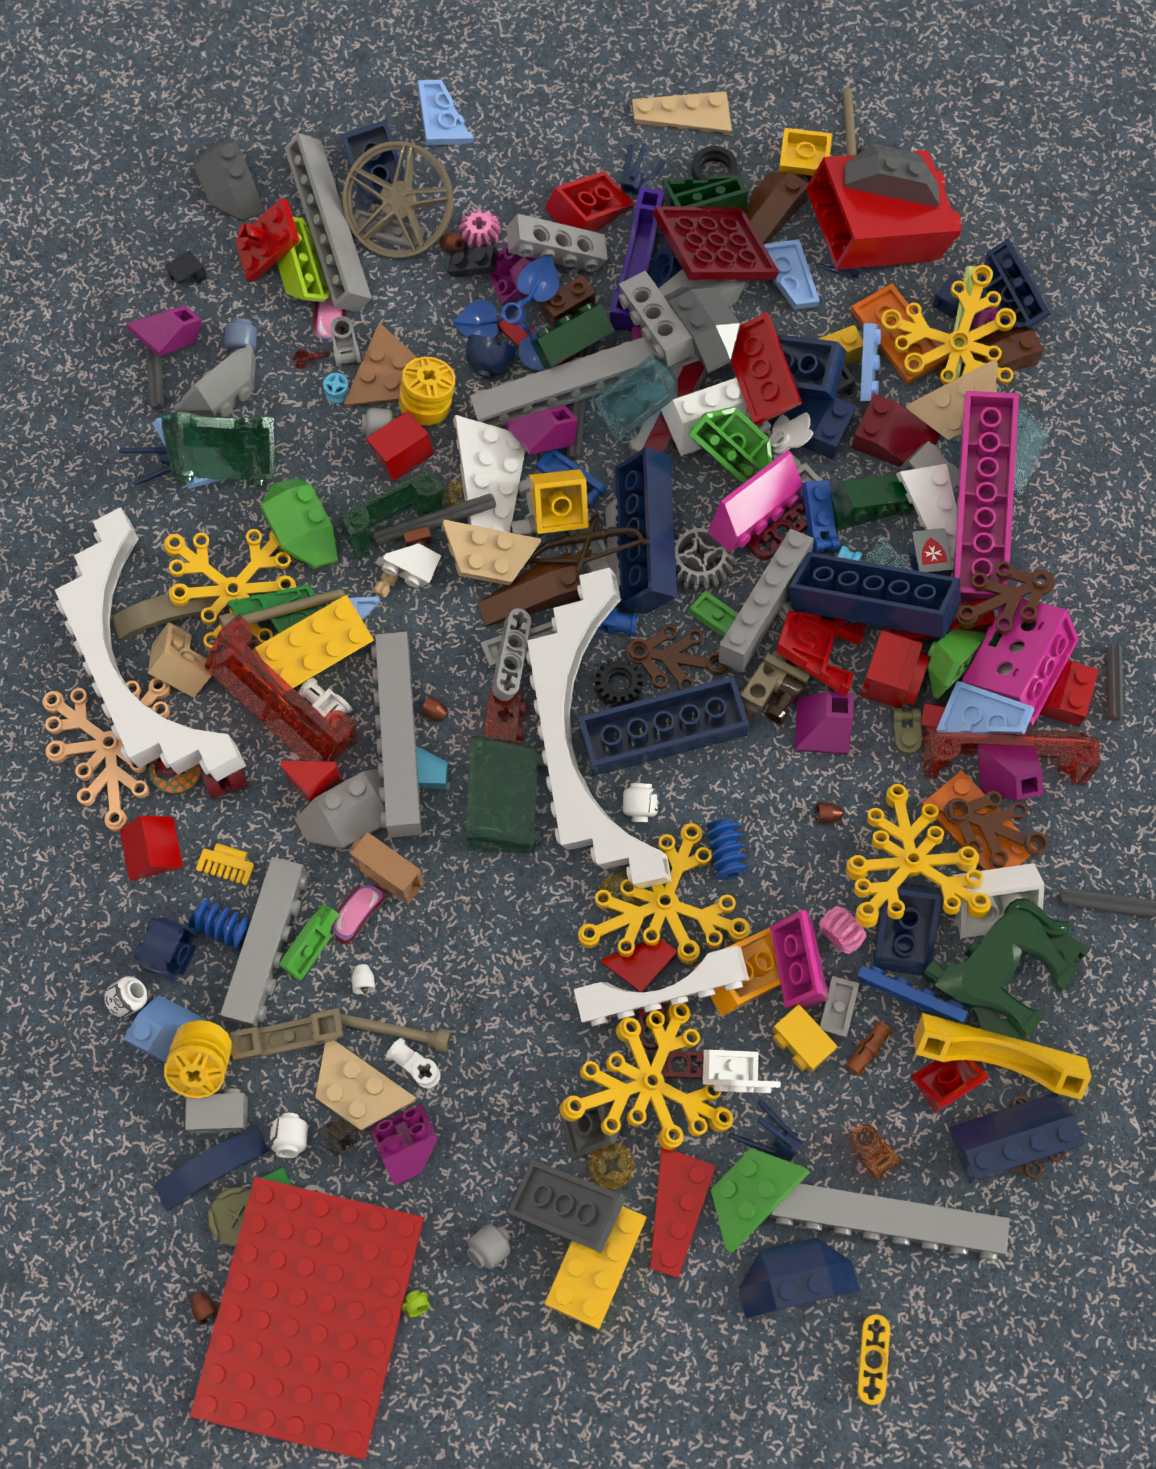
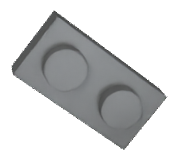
(839, 1007)

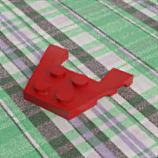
(808, 644)

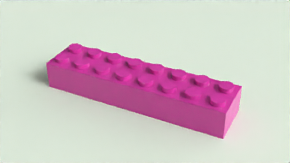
(985, 489)

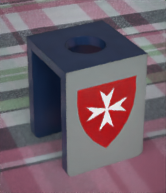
(931, 552)

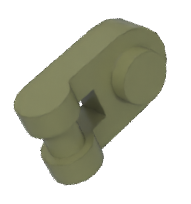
(907, 739)

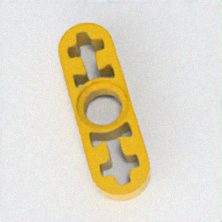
(882, 1337)

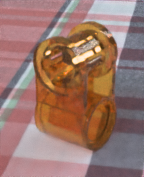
(874, 1152)

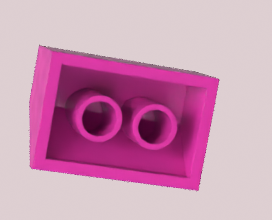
(799, 961)

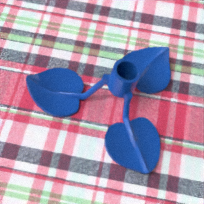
(536, 280)

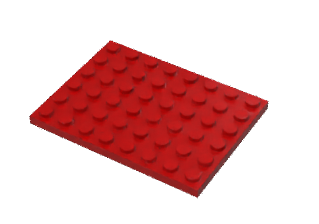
(308, 1318)

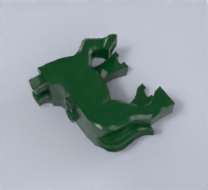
(994, 959)

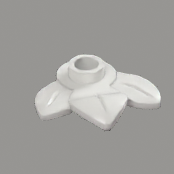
(789, 433)

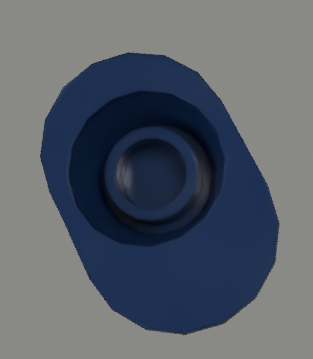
(663, 266)

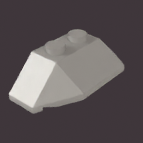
(222, 386)
(344, 812)

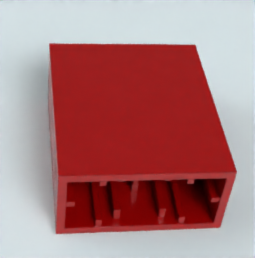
(875, 228)

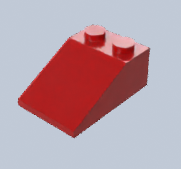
(588, 202)
(1071, 694)

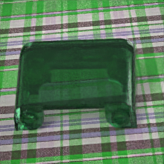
(219, 448)
(421, 491)
(502, 796)

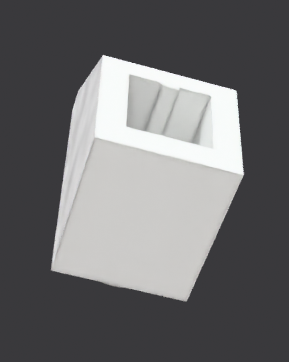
(411, 563)

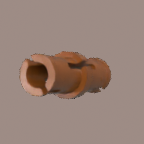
(868, 1048)

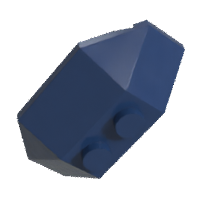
(1015, 286)
(795, 1277)

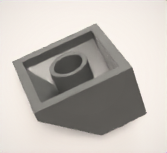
(585, 1134)

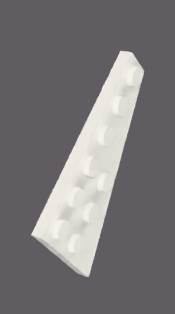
(492, 465)

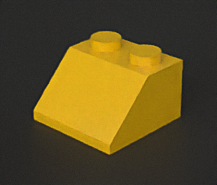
(559, 501)

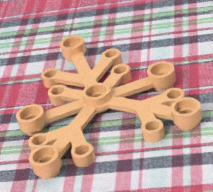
(112, 773)

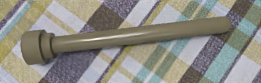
(849, 121)
(286, 608)
(437, 1039)

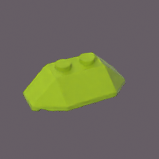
(302, 269)

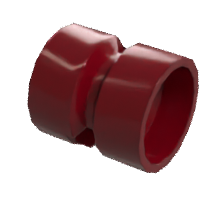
(219, 788)

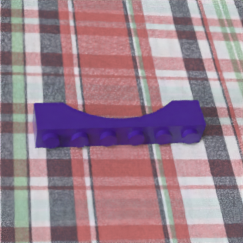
(639, 250)

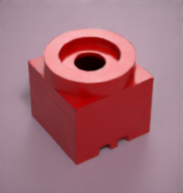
(895, 671)

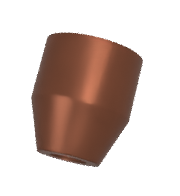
(451, 242)
(433, 709)
(828, 813)
(202, 1307)

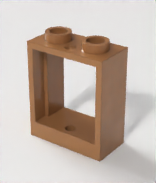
(387, 867)

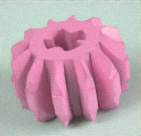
(479, 229)
(842, 930)

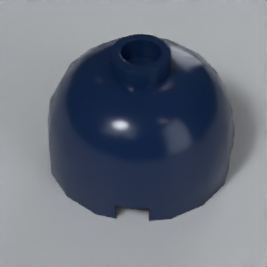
(488, 355)

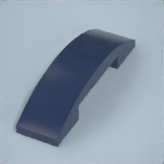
(210, 1167)

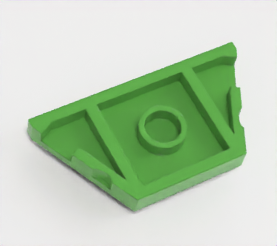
(751, 1193)

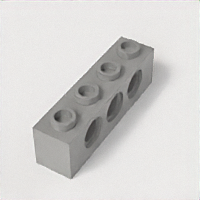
(561, 242)
(656, 318)

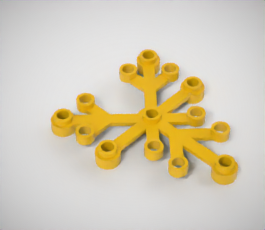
(971, 306)
(199, 564)
(951, 887)
(634, 915)
(620, 1092)

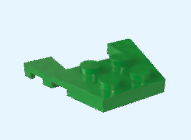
(260, 602)

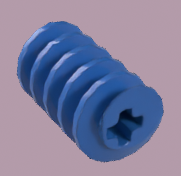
(726, 849)
(219, 924)

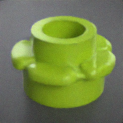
(415, 1300)

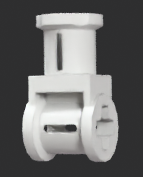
(323, 700)
(414, 1063)

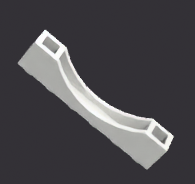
(717, 970)

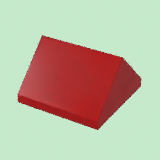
(400, 445)
(311, 777)
(150, 846)
(948, 1081)

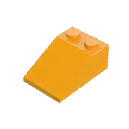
(761, 969)

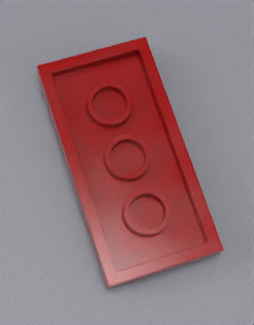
(763, 370)

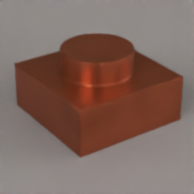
(417, 536)

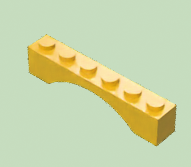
(1052, 1068)

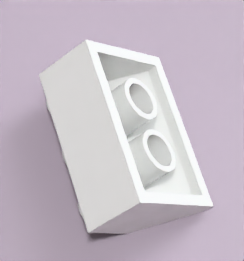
(686, 410)
(1001, 887)

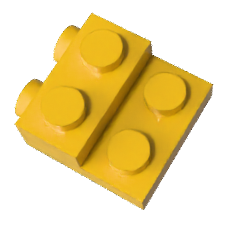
(803, 150)

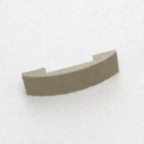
(156, 612)
(287, 1036)

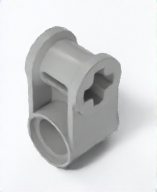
(345, 346)

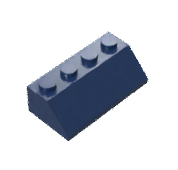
(1015, 1137)

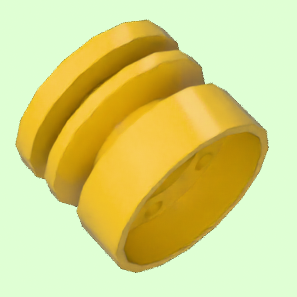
(427, 390)
(198, 1059)

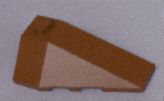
(775, 203)
(1018, 346)
(533, 591)

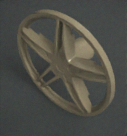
(397, 199)

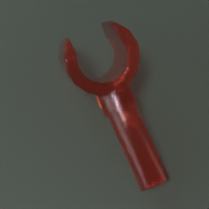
(304, 356)

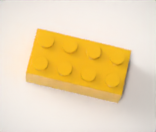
(315, 642)
(591, 1278)

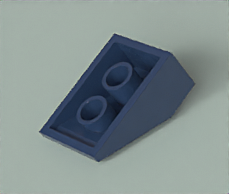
(382, 165)
(814, 365)
(827, 420)
(912, 937)

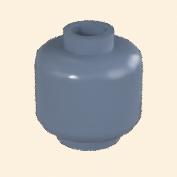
(239, 334)

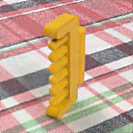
(227, 857)

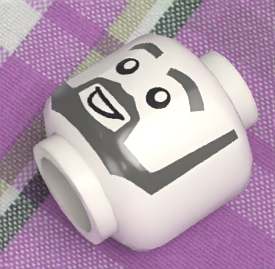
(640, 802)
(125, 996)
(288, 1135)

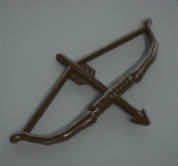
(584, 555)

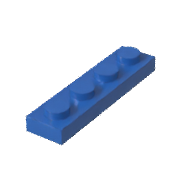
(902, 990)

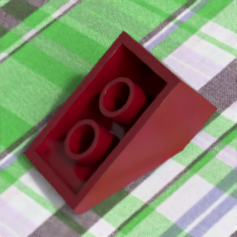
(891, 432)

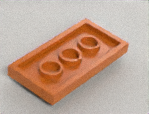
(871, 311)
(963, 787)

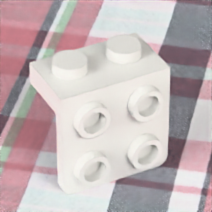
(734, 1072)

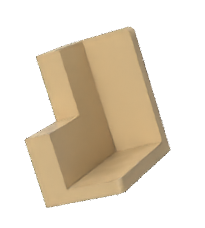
(176, 663)

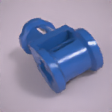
(619, 623)

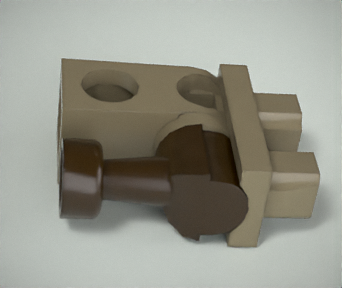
(777, 677)

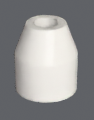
(362, 977)

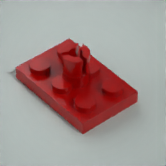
(266, 240)

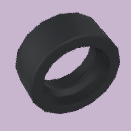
(713, 153)

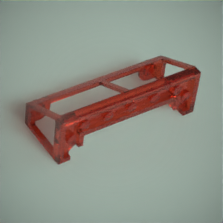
(335, 730)
(1070, 748)

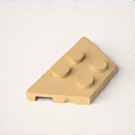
(944, 406)
(488, 552)
(357, 1089)

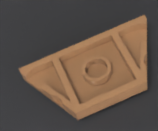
(380, 371)

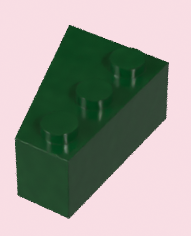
(714, 192)
(571, 334)
(868, 500)

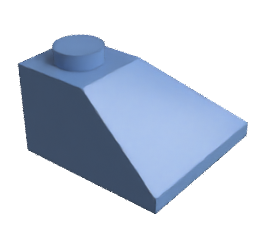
(157, 1025)

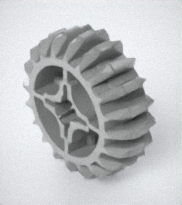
(710, 553)

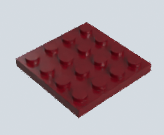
(715, 243)

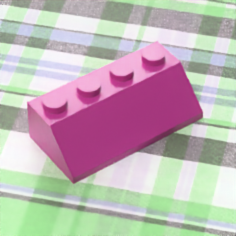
(757, 503)

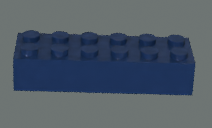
(646, 504)
(876, 594)
(663, 726)

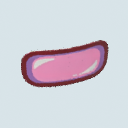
(323, 316)
(356, 911)

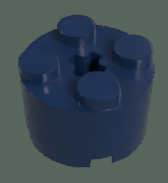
(166, 948)

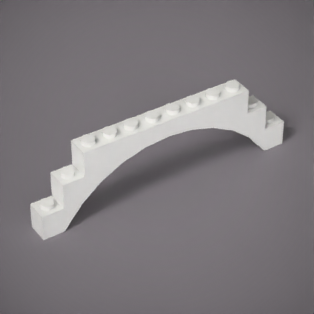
(88, 611)
(554, 669)

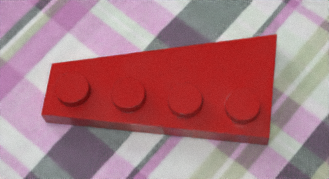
(679, 1201)

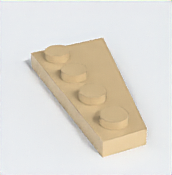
(692, 111)

